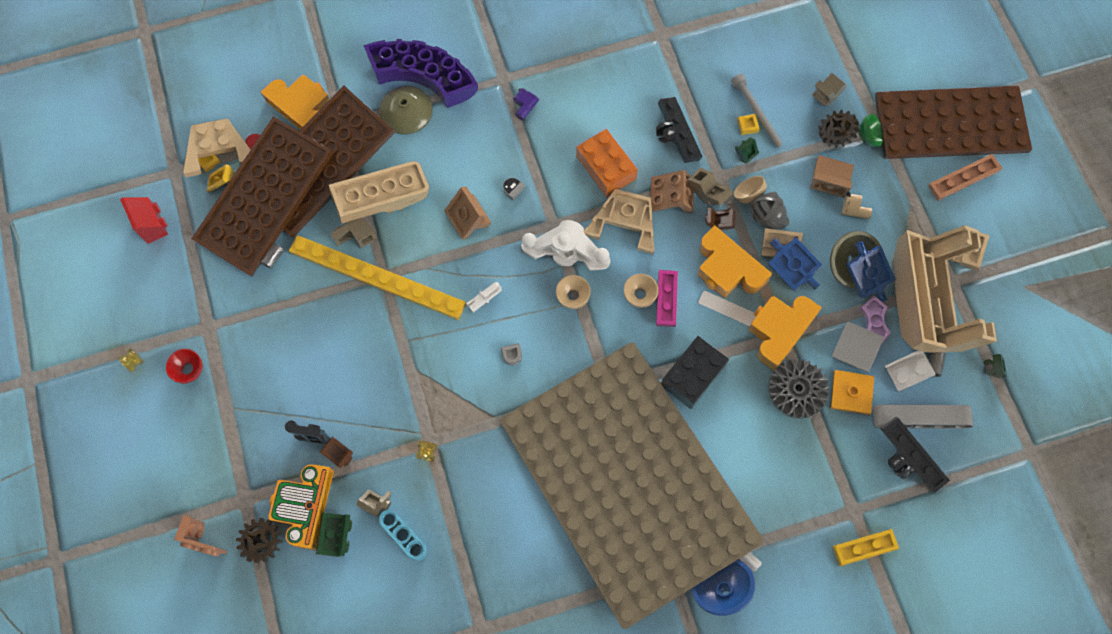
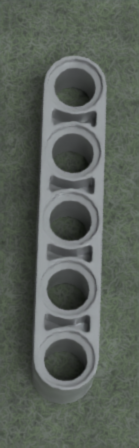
(925, 416)

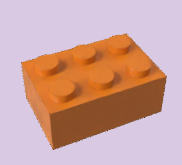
(606, 162)

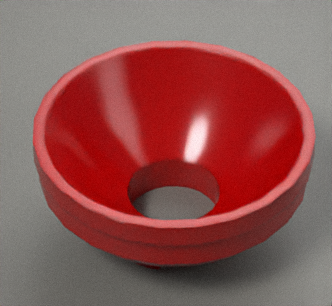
(178, 361)

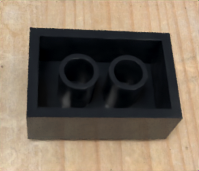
(694, 372)

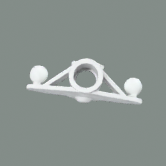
(566, 245)

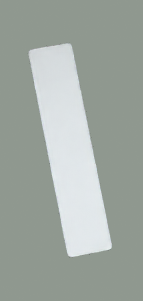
(726, 308)

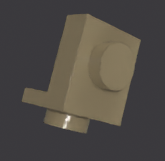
(374, 503)

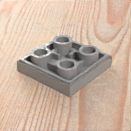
(857, 347)

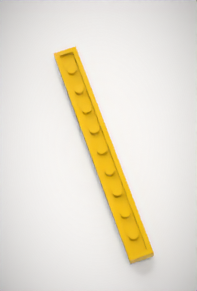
(377, 277)

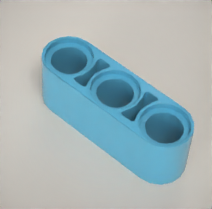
(394, 530)

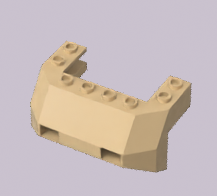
(926, 295)

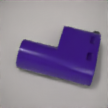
(526, 101)

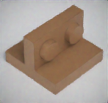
(466, 213)

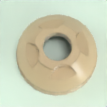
(750, 189)
(640, 282)
(569, 284)

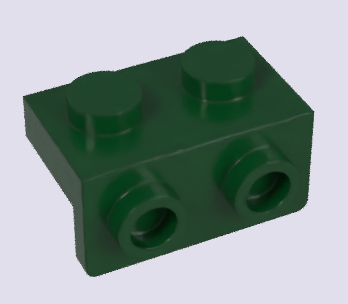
(333, 534)

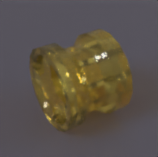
(131, 360)
(426, 451)

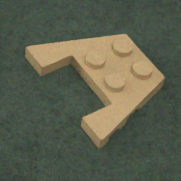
(212, 139)
(628, 212)

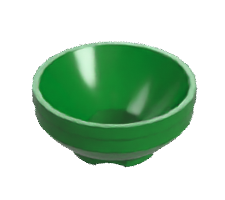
(871, 131)

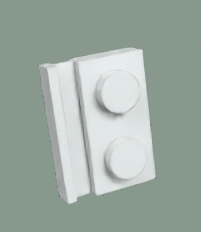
(910, 370)

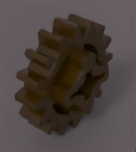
(839, 128)
(255, 548)

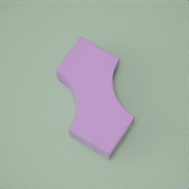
(874, 313)

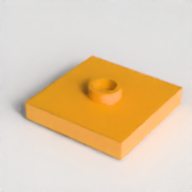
(852, 392)

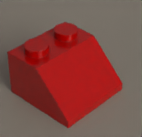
(145, 218)

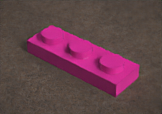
(667, 298)

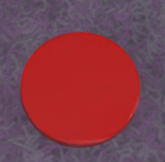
(251, 140)

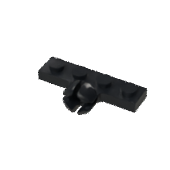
(676, 130)
(912, 456)

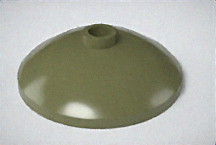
(407, 117)
(844, 249)

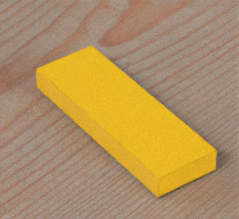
(865, 547)

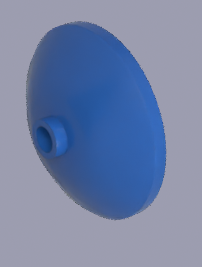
(736, 579)

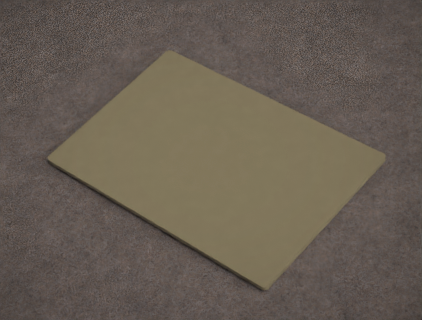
(630, 484)

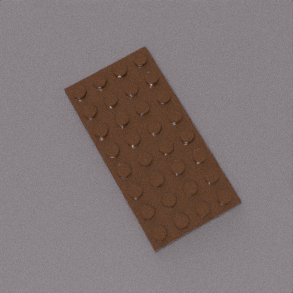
(952, 122)
(354, 137)
(262, 196)

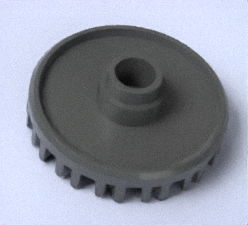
(806, 378)

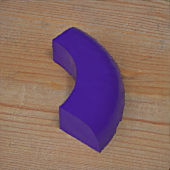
(422, 65)

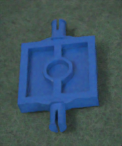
(794, 264)
(871, 271)

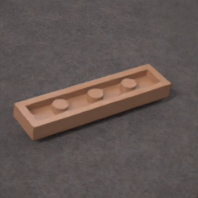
(965, 177)

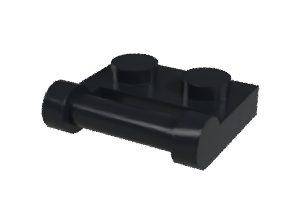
(308, 434)

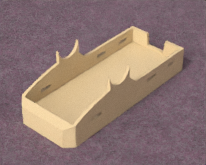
(379, 191)

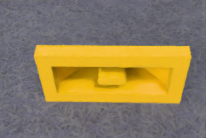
(219, 178)

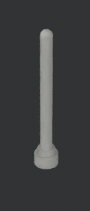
(739, 82)

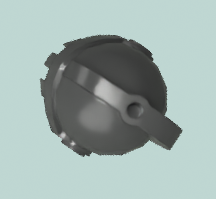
(770, 211)

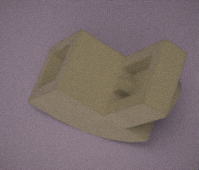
(829, 89)
(707, 189)
(356, 228)

